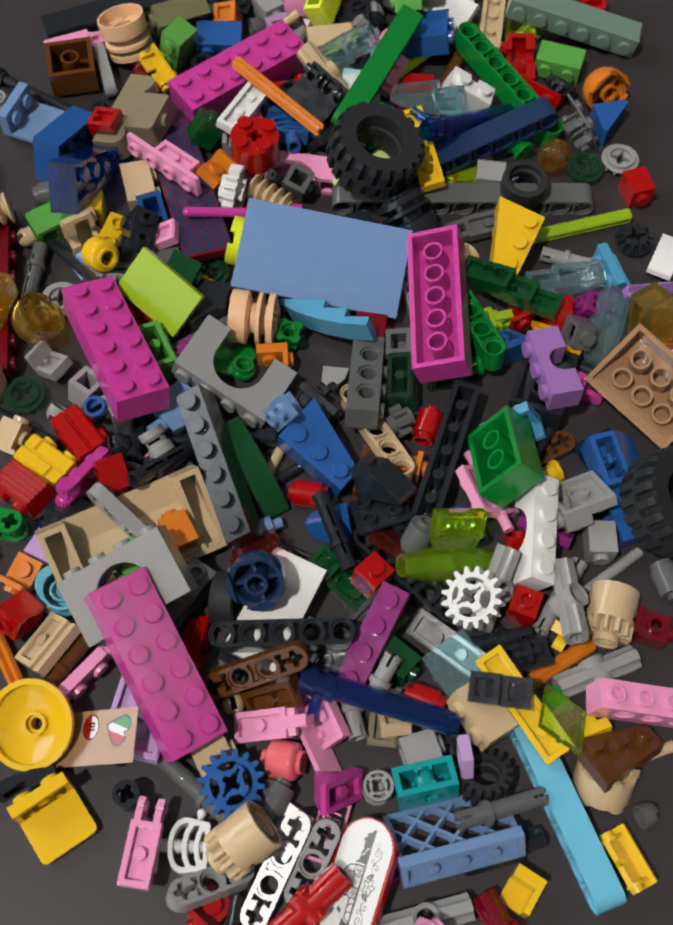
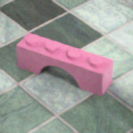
(318, 164)

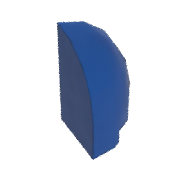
(316, 528)

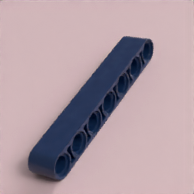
(495, 135)

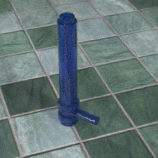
(445, 125)
(330, 687)

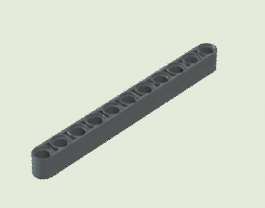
(475, 198)

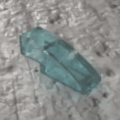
(350, 45)
(431, 96)
(570, 277)
(610, 320)

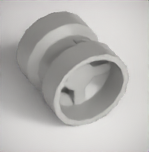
(159, 447)
(374, 792)

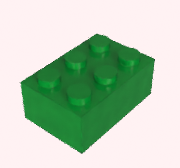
(504, 457)

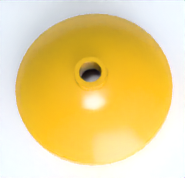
(21, 741)

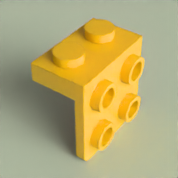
(53, 817)

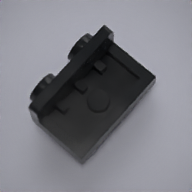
(137, 232)

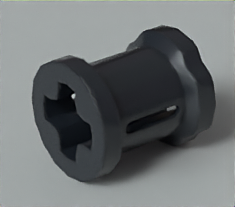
(124, 787)

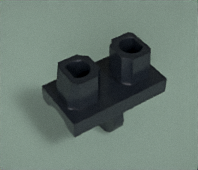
(328, 393)
(530, 654)

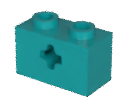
(425, 782)

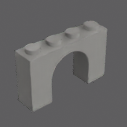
(197, 367)
(151, 550)

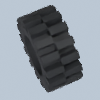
(487, 764)

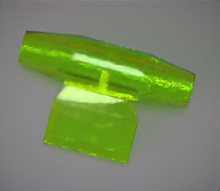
(454, 542)

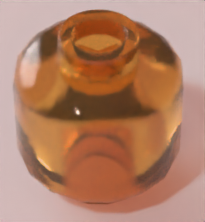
(554, 156)

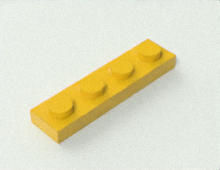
(430, 171)
(546, 746)

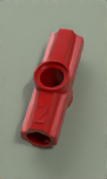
(313, 900)

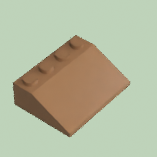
(639, 383)

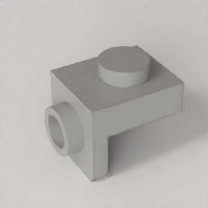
(48, 362)

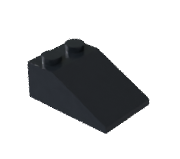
(527, 390)

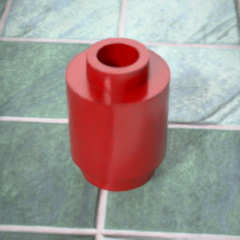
(426, 426)
(302, 492)
(425, 694)

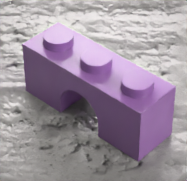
(555, 385)

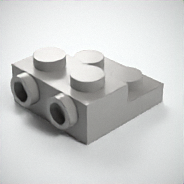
(580, 499)

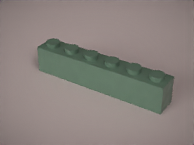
(579, 23)

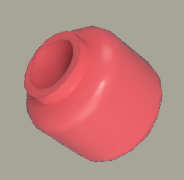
(284, 760)

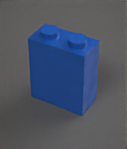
(432, 35)

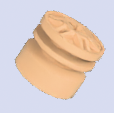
(125, 32)
(252, 317)

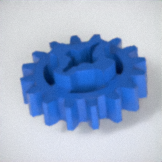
(218, 776)

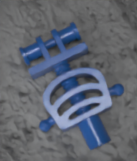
(289, 129)

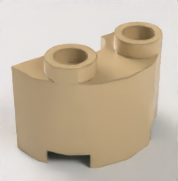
(80, 228)
(592, 795)

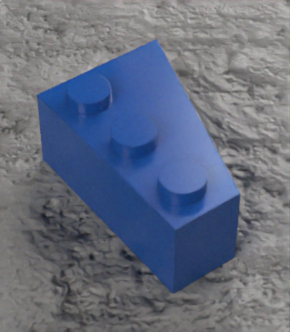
(59, 138)
(317, 448)

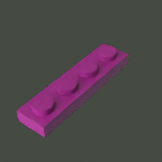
(374, 633)

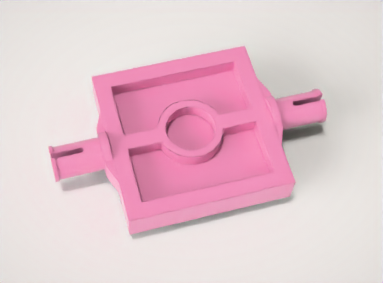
(468, 483)

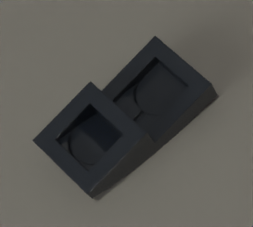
(501, 690)
(16, 783)

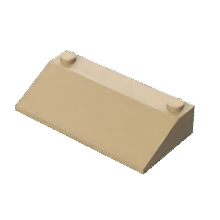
(91, 532)

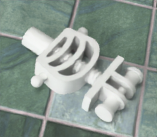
(186, 846)

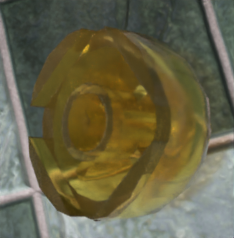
(37, 319)

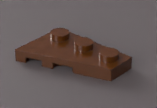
(616, 753)

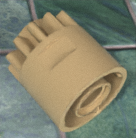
(611, 613)
(241, 841)

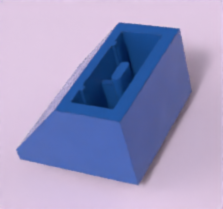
(609, 455)

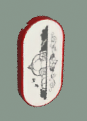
(370, 858)

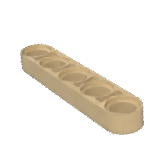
(386, 439)

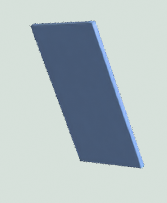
(321, 258)

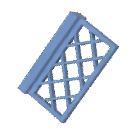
(460, 854)

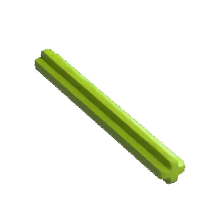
(583, 225)

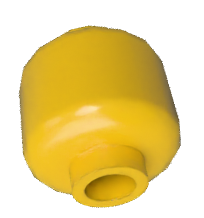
(100, 254)

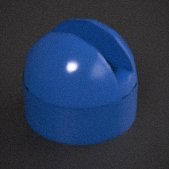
(92, 404)

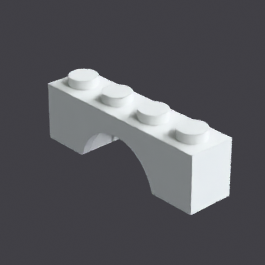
(538, 551)

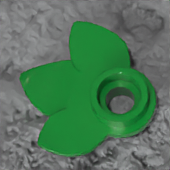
(236, 363)

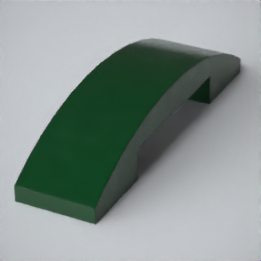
(256, 471)
(340, 584)

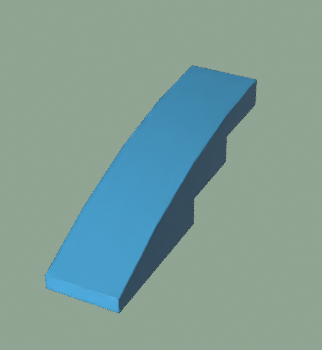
(318, 316)

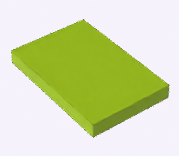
(160, 291)

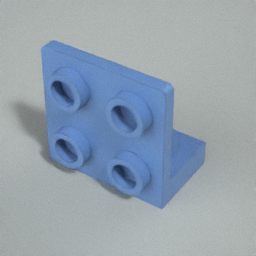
(24, 117)

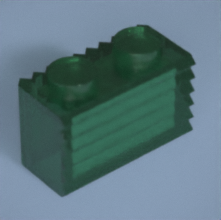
(400, 380)

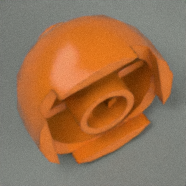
(605, 85)

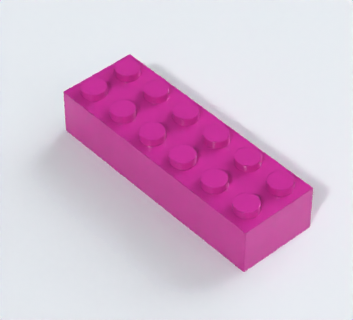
(216, 83)
(438, 304)
(115, 349)
(155, 664)

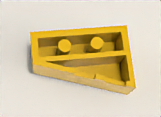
(513, 233)

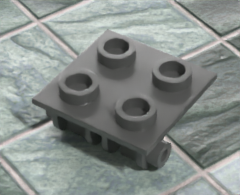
(580, 128)

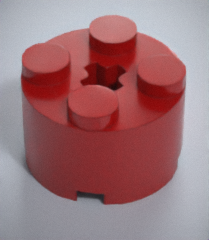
(255, 144)

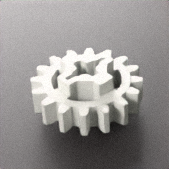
(233, 187)
(483, 592)

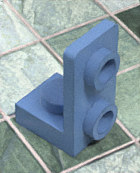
(282, 411)

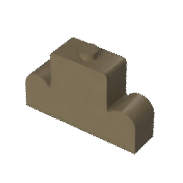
(144, 112)

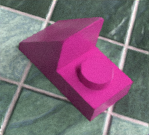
(337, 790)

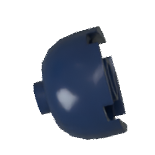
(256, 580)

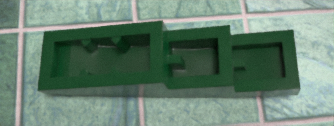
(513, 289)

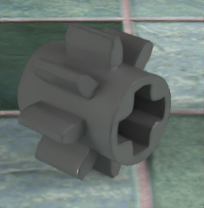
(400, 420)

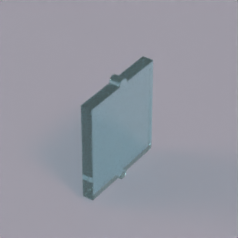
(453, 661)

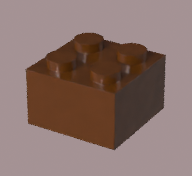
(71, 66)

